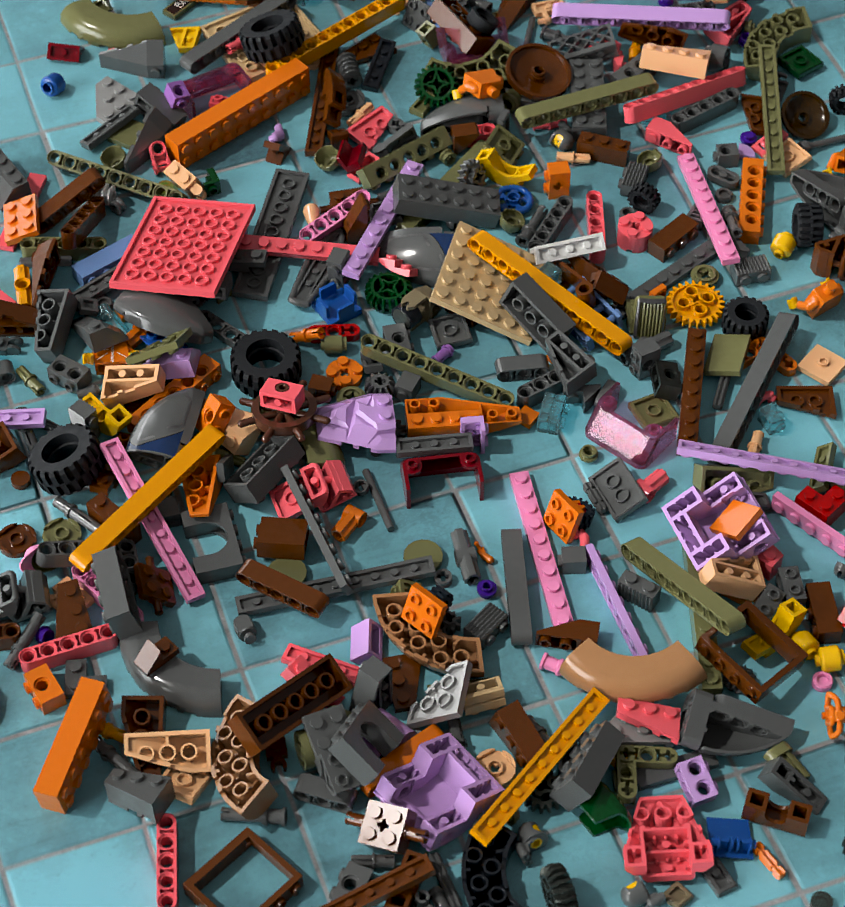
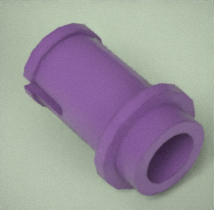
(445, 352)

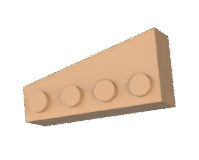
(675, 60)

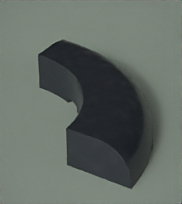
(485, 870)

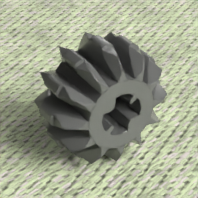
(380, 384)

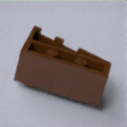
(17, 320)
(517, 732)

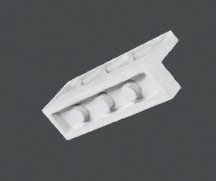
(568, 248)

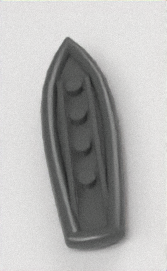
(313, 275)

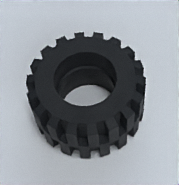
(807, 224)
(745, 317)

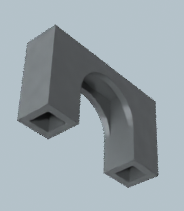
(228, 560)
(351, 749)

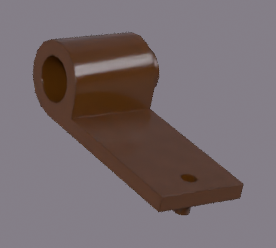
(583, 288)

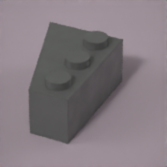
(570, 362)
(373, 684)

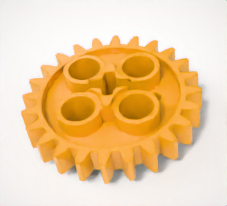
(695, 304)

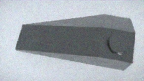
(140, 60)
(154, 130)
(97, 334)

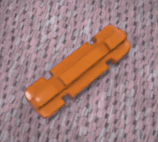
(769, 861)

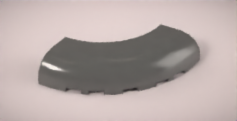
(182, 684)

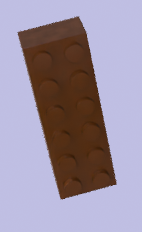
(286, 705)

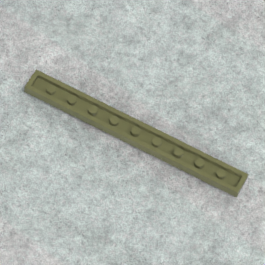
(771, 110)

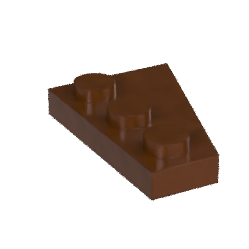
(365, 49)
(753, 112)
(71, 609)
(405, 681)

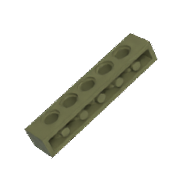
(368, 176)

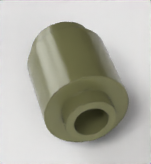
(334, 344)

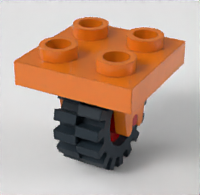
(567, 515)
(427, 608)

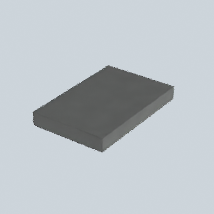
(618, 489)

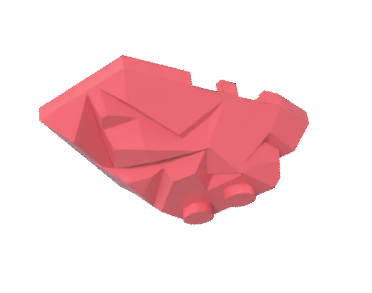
(666, 841)

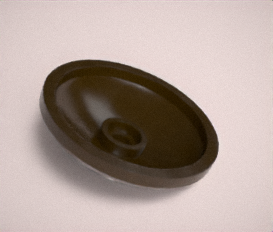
(811, 110)

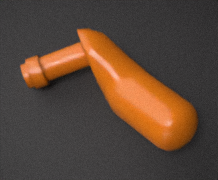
(483, 554)

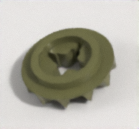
(701, 271)
(347, 392)

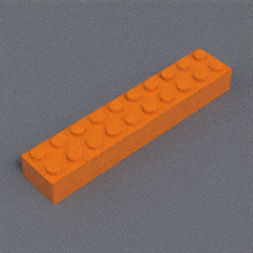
(238, 113)

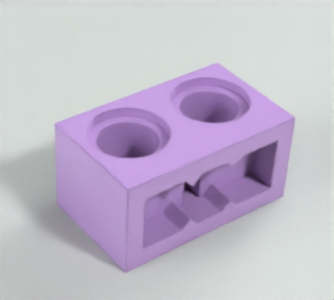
(690, 782)

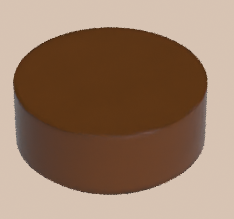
(20, 480)

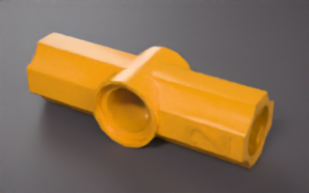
(23, 285)

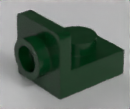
(212, 184)

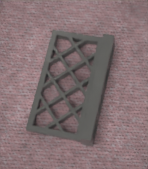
(598, 50)

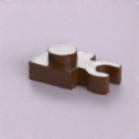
(277, 754)

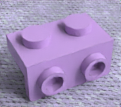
(478, 428)

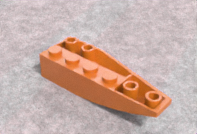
(443, 415)

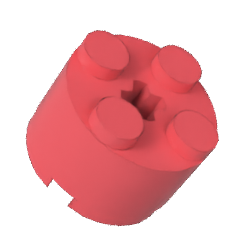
(634, 232)

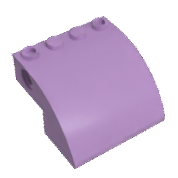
(697, 510)
(441, 786)

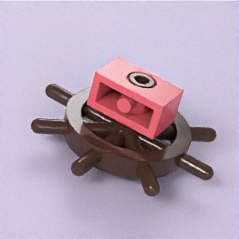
(284, 403)

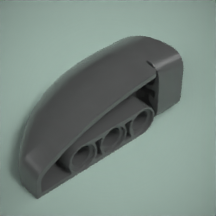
(463, 111)
(164, 314)

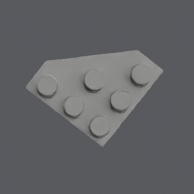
(111, 98)
(444, 698)
(639, 736)

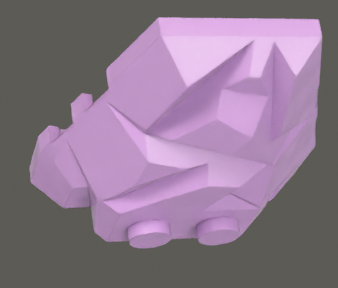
(361, 422)

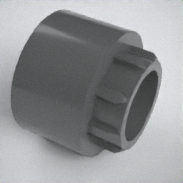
(719, 57)

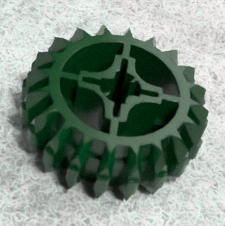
(422, 87)
(389, 288)

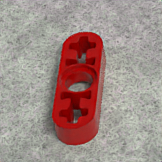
(346, 328)

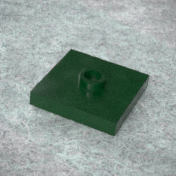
(800, 62)

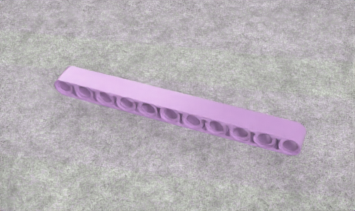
(673, 17)

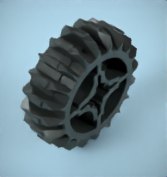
(557, 886)

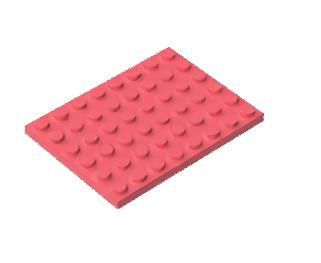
(183, 247)

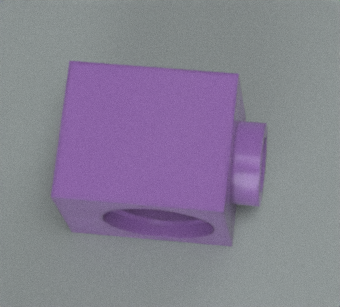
(177, 94)

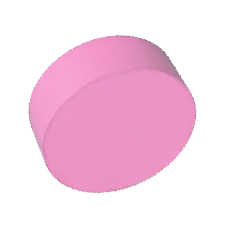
(822, 681)

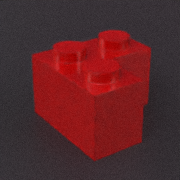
(824, 507)

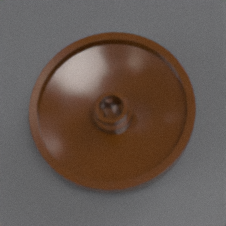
(538, 71)

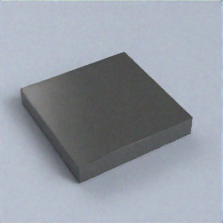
(450, 330)

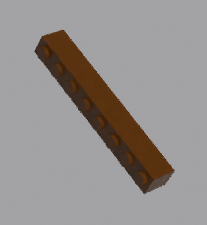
(692, 385)

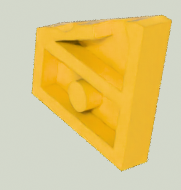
(186, 37)

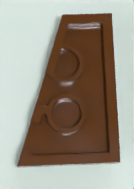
(809, 399)

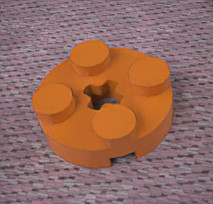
(345, 365)

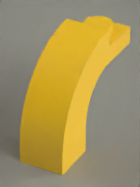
(502, 172)
(109, 420)
(787, 618)

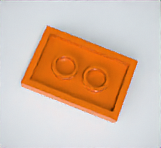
(21, 219)

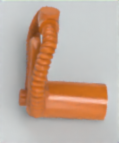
(833, 715)

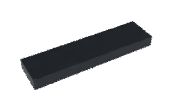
(379, 65)

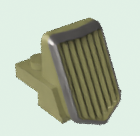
(646, 315)

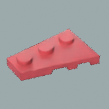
(370, 127)
(659, 718)

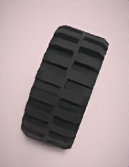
(272, 36)
(264, 346)
(66, 459)

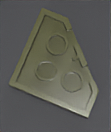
(155, 350)

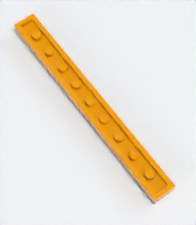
(539, 767)

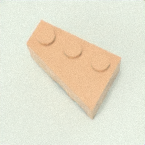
(130, 383)
(734, 577)

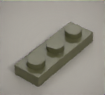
(824, 455)

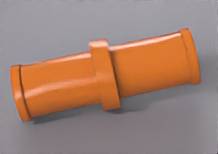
(308, 335)

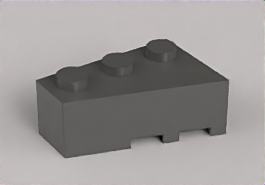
(152, 96)
(141, 792)

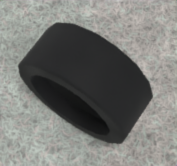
(482, 20)

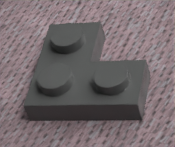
(73, 673)

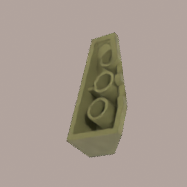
(709, 474)

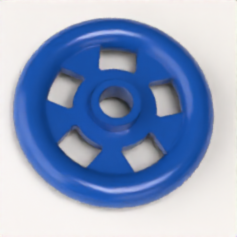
(514, 199)

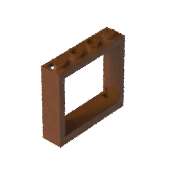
(771, 635)
(226, 856)

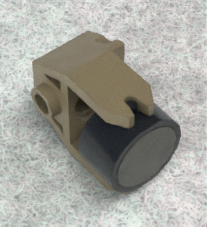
(415, 308)

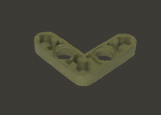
(630, 764)

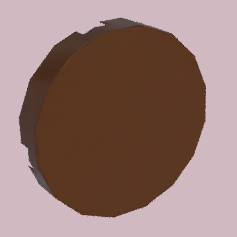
(16, 540)

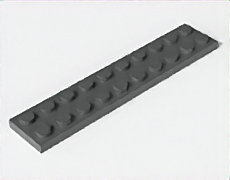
(275, 220)

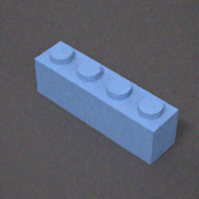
(99, 262)

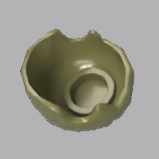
(113, 157)
(326, 158)
(651, 158)
(511, 220)

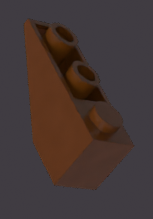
(356, 220)
(568, 635)

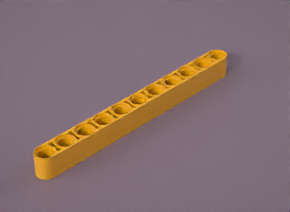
(341, 32)
(584, 316)
(148, 496)

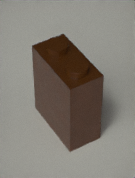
(281, 538)

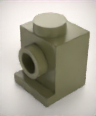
(428, 34)

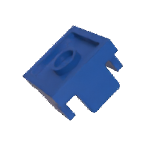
(337, 305)

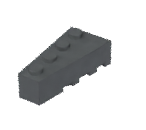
(54, 320)

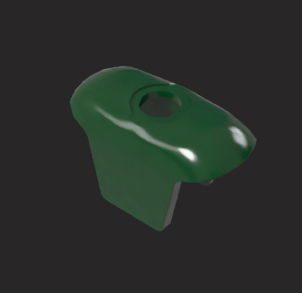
(604, 812)

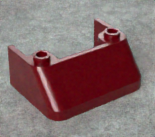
(441, 465)

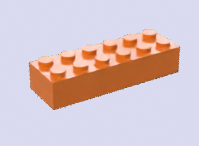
(73, 745)

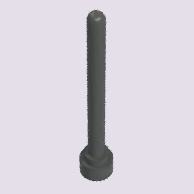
(808, 146)

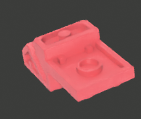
(325, 488)

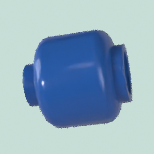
(53, 84)

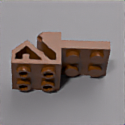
(827, 256)

